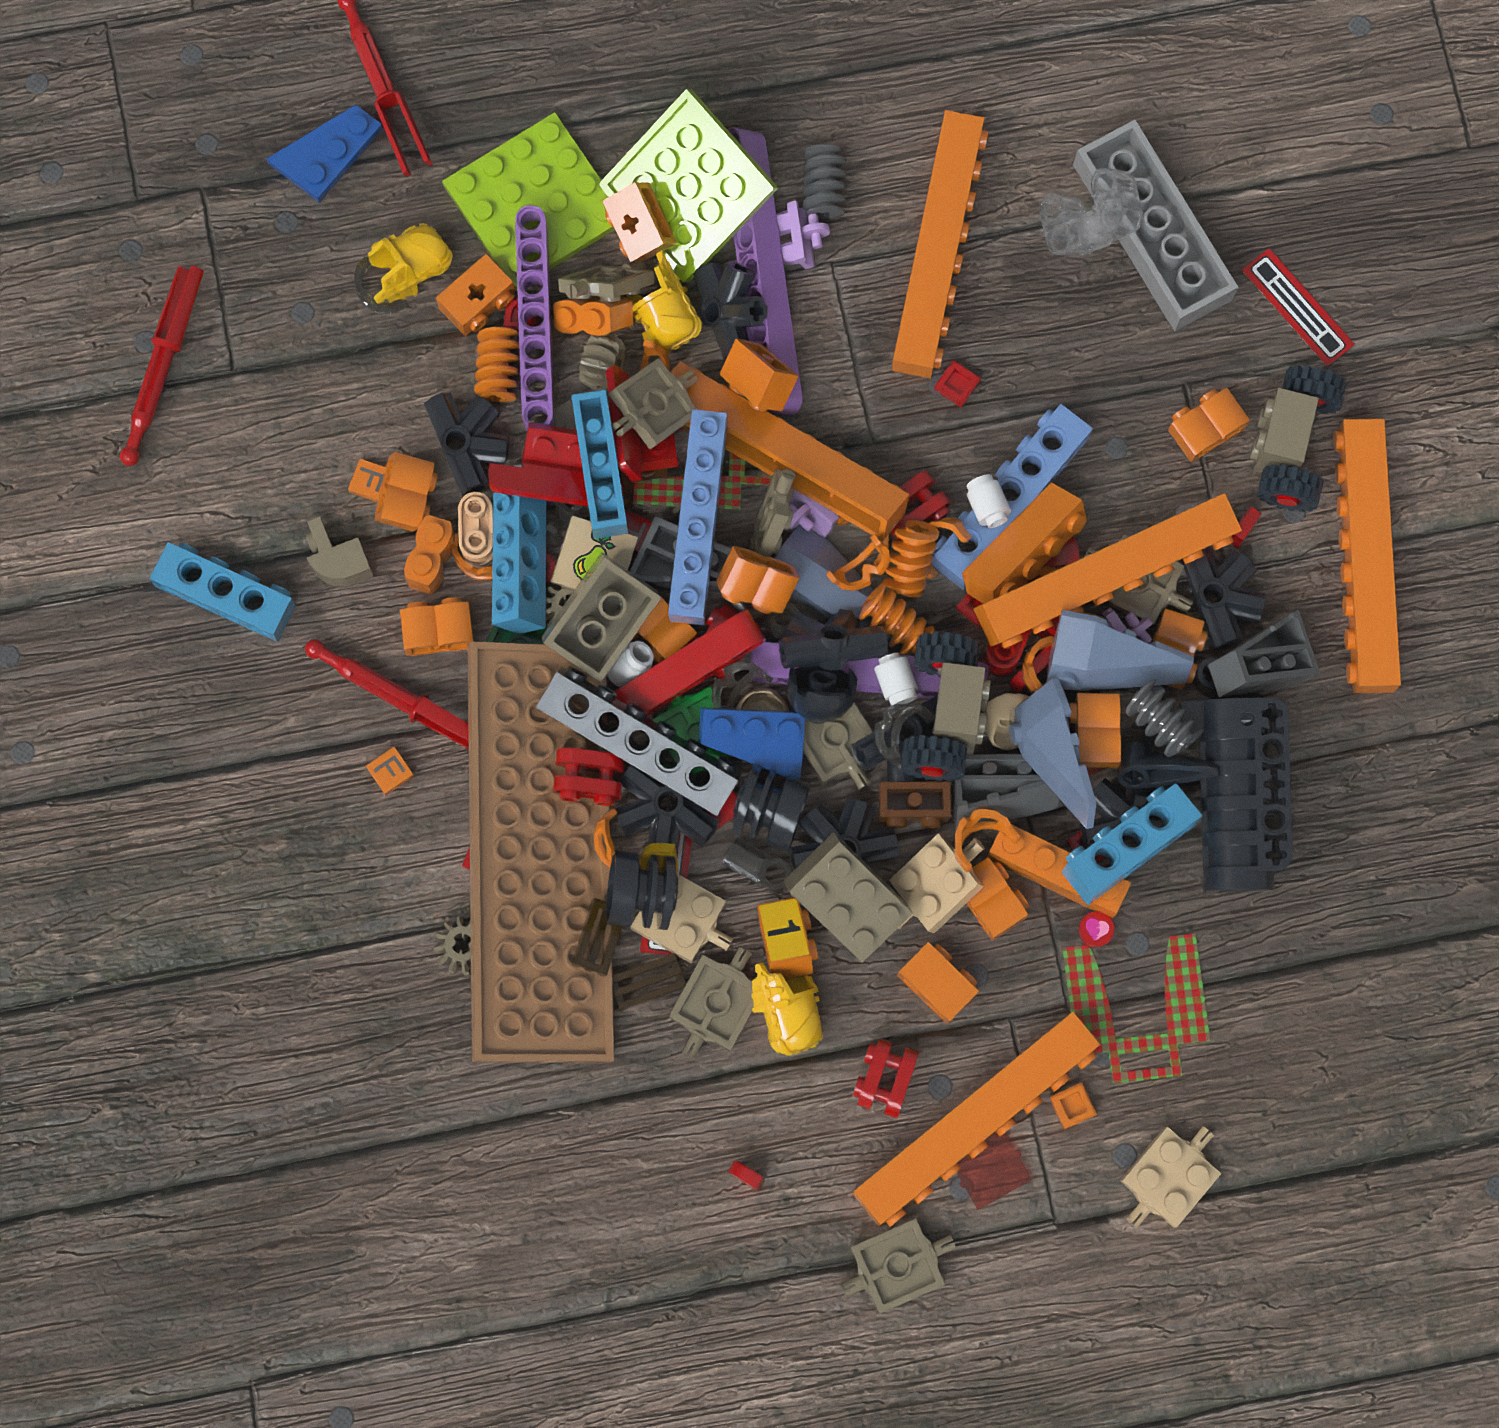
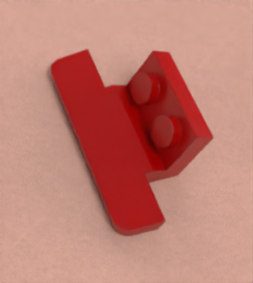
(631, 451)
(548, 468)

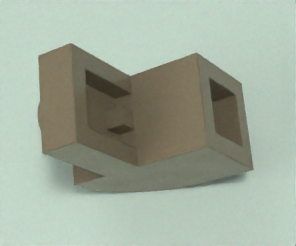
(336, 565)

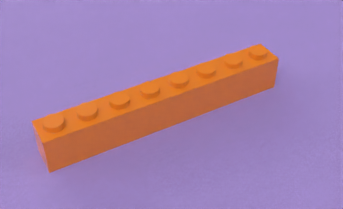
(938, 244)
(819, 470)
(1368, 556)
(1108, 570)
(975, 1119)

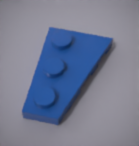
(327, 152)
(756, 736)

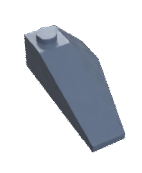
(812, 559)
(1097, 657)
(1052, 751)

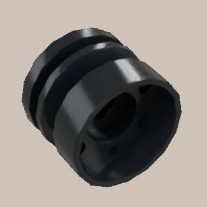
(770, 807)
(641, 890)

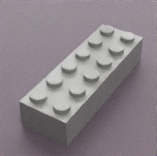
(1170, 244)

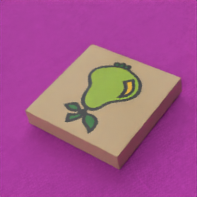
(582, 550)

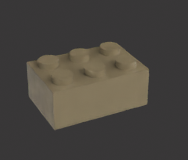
(601, 617)
(847, 897)

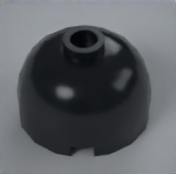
(821, 693)

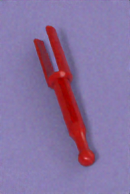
(383, 87)
(166, 342)
(418, 708)

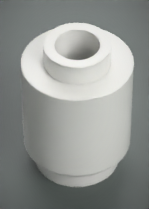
(988, 501)
(631, 663)
(896, 679)

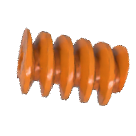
(494, 364)
(912, 558)
(894, 618)

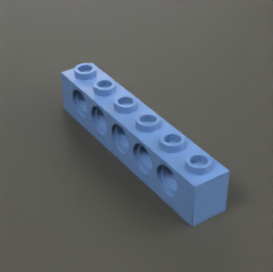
(1059, 425)
(698, 517)

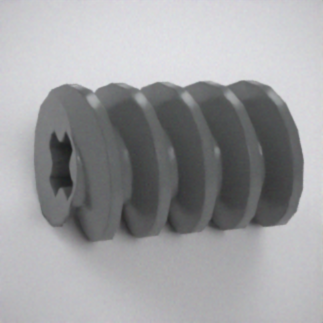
(821, 181)
(1162, 720)

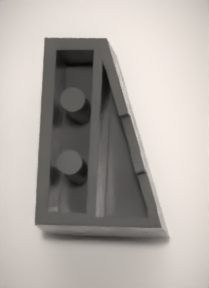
(657, 556)
(1268, 661)
(1002, 785)

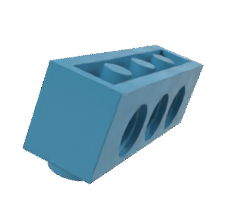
(599, 464)
(519, 563)
(267, 620)
(1093, 880)

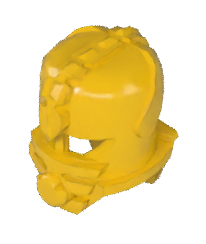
(412, 259)
(666, 310)
(788, 1010)

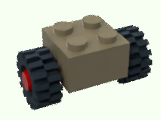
(1286, 433)
(959, 702)

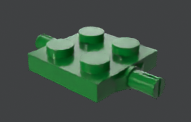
(685, 718)

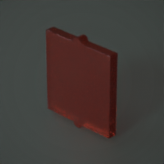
(992, 1171)

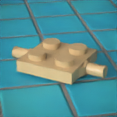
(936, 883)
(691, 922)
(1170, 1177)

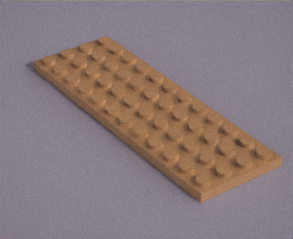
(531, 870)

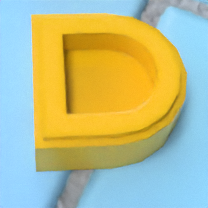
(660, 850)

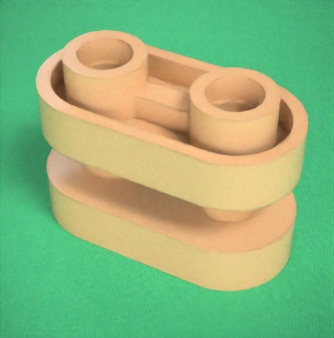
(476, 529)

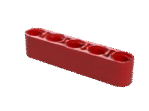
(693, 664)

